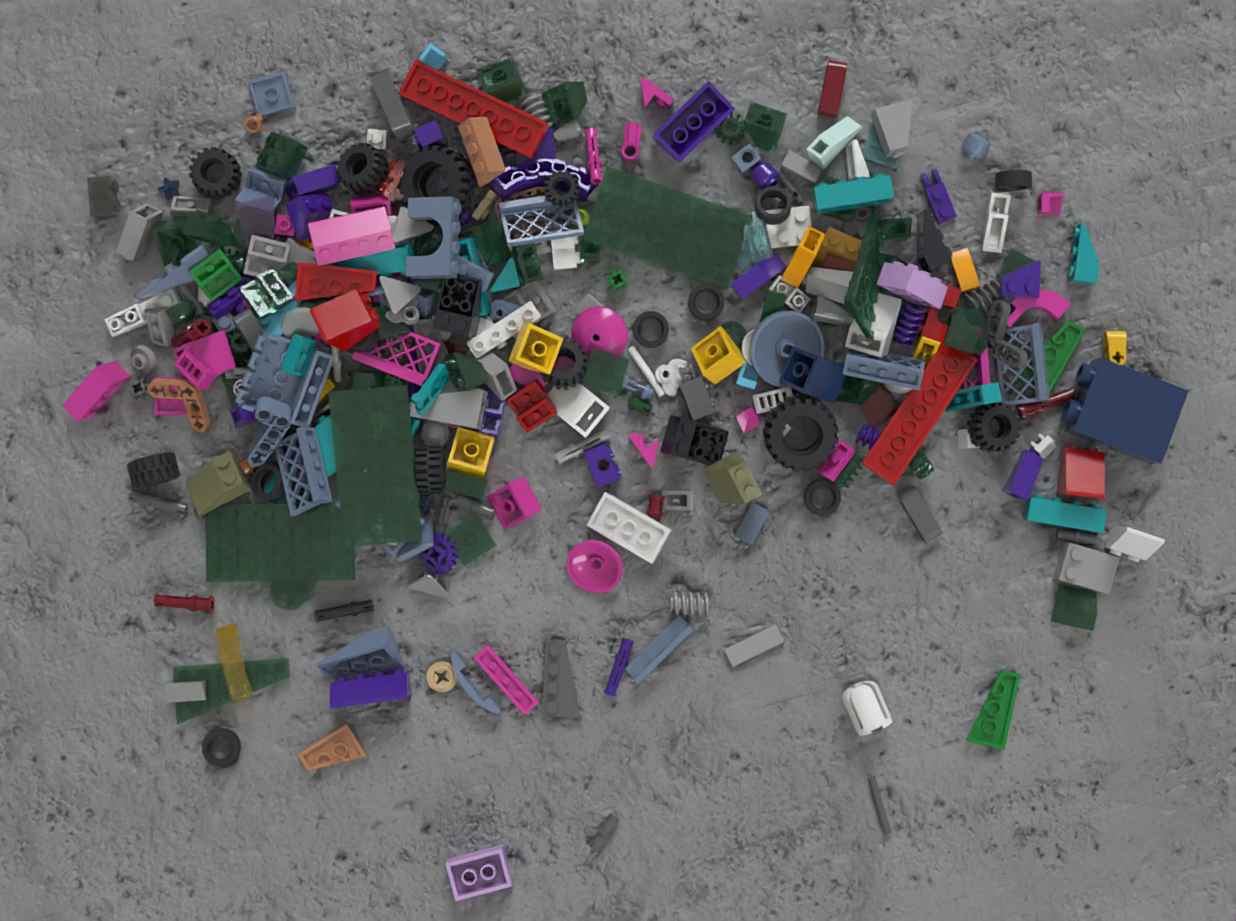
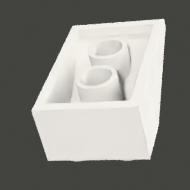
(1132, 543)

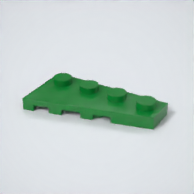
(1057, 353)
(996, 713)

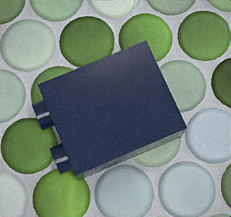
(1124, 410)

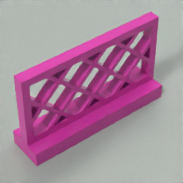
(395, 368)

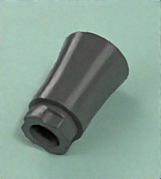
(830, 312)

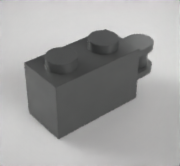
(695, 394)

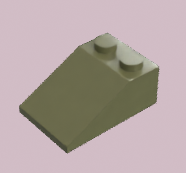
(217, 483)

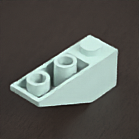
(832, 141)

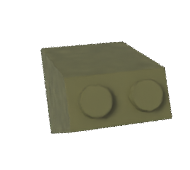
(732, 480)

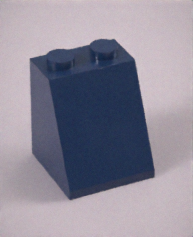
(813, 374)

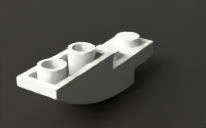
(135, 317)

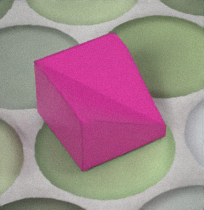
(747, 420)

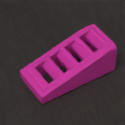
(205, 375)

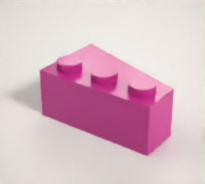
(95, 390)

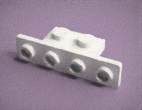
(503, 330)

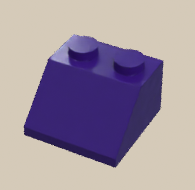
(306, 210)

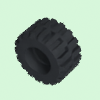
(354, 161)
(200, 168)
(575, 374)
(1008, 427)
(430, 469)
(153, 470)

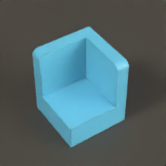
(433, 57)
(747, 377)

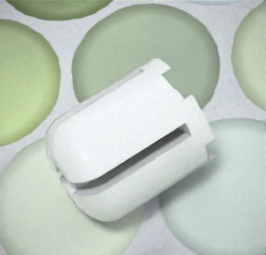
(866, 707)

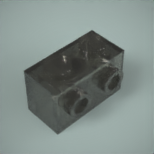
(103, 197)

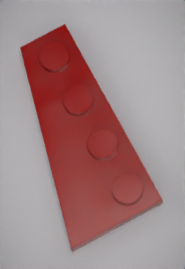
(331, 281)

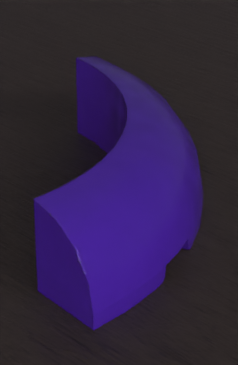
(534, 174)

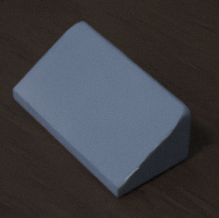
(752, 523)

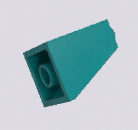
(325, 439)

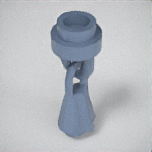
(647, 390)

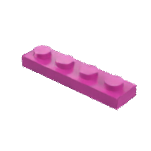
(506, 679)

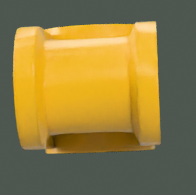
(1115, 345)

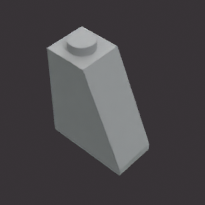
(893, 127)
(138, 231)
(827, 283)
(498, 374)

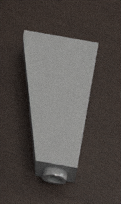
(456, 408)

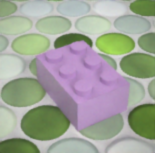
(912, 284)
(479, 872)

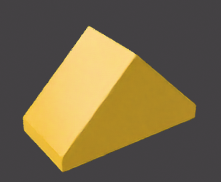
(925, 349)

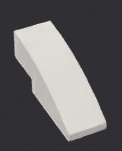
(995, 221)

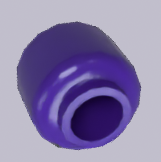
(764, 175)

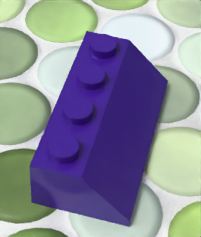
(693, 122)
(370, 689)

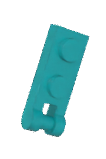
(431, 389)

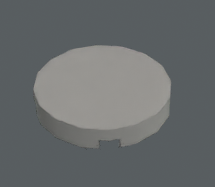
(299, 322)

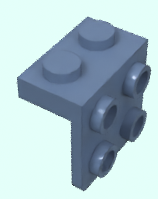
(262, 185)

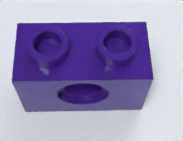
(429, 135)
(602, 453)

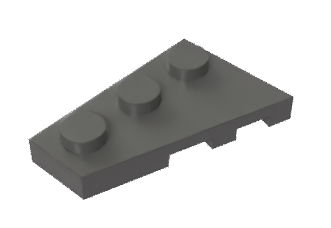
(424, 328)

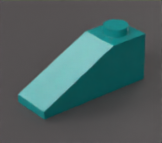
(975, 396)

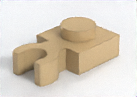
(482, 210)

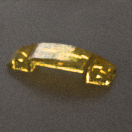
(232, 663)

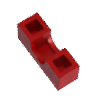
(931, 326)

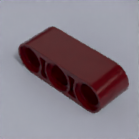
(832, 88)

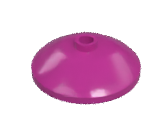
(606, 324)
(594, 575)

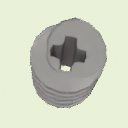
(533, 106)
(689, 603)

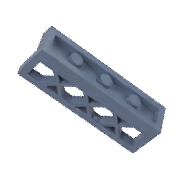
(658, 648)

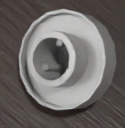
(143, 359)
(435, 433)

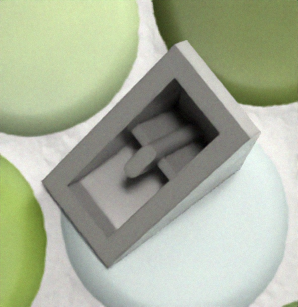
(677, 500)

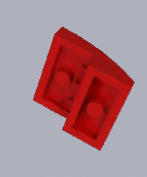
(531, 405)

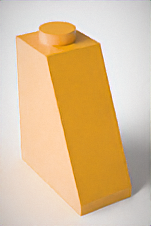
(803, 257)

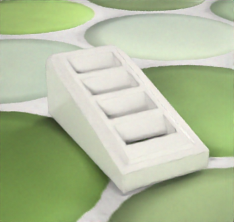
(855, 161)
(787, 390)

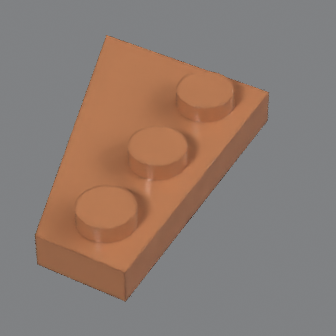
(334, 748)

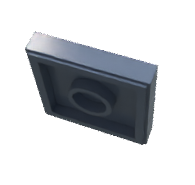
(272, 94)

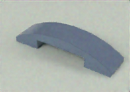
(488, 703)

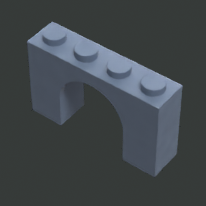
(444, 261)

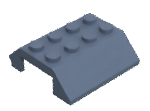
(270, 381)

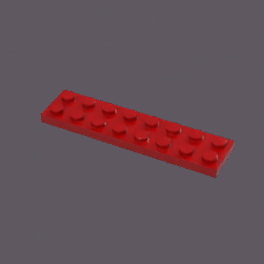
(461, 101)
(919, 413)

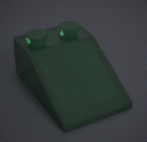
(171, 242)

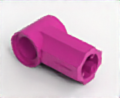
(631, 141)

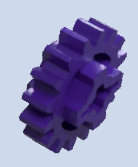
(439, 560)

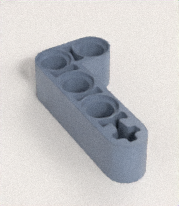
(276, 422)

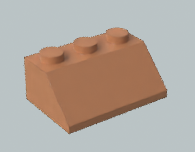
(481, 149)

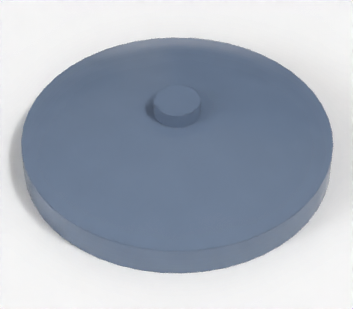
(774, 341)

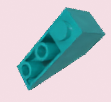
(1084, 259)

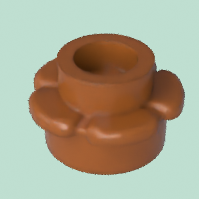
(246, 467)

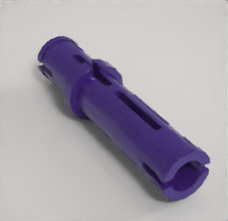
(611, 687)

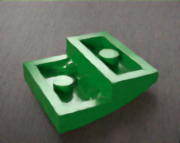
(215, 275)

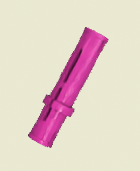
(593, 156)

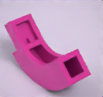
(1049, 302)

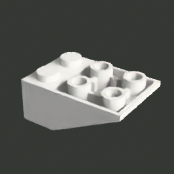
(883, 327)
(578, 407)

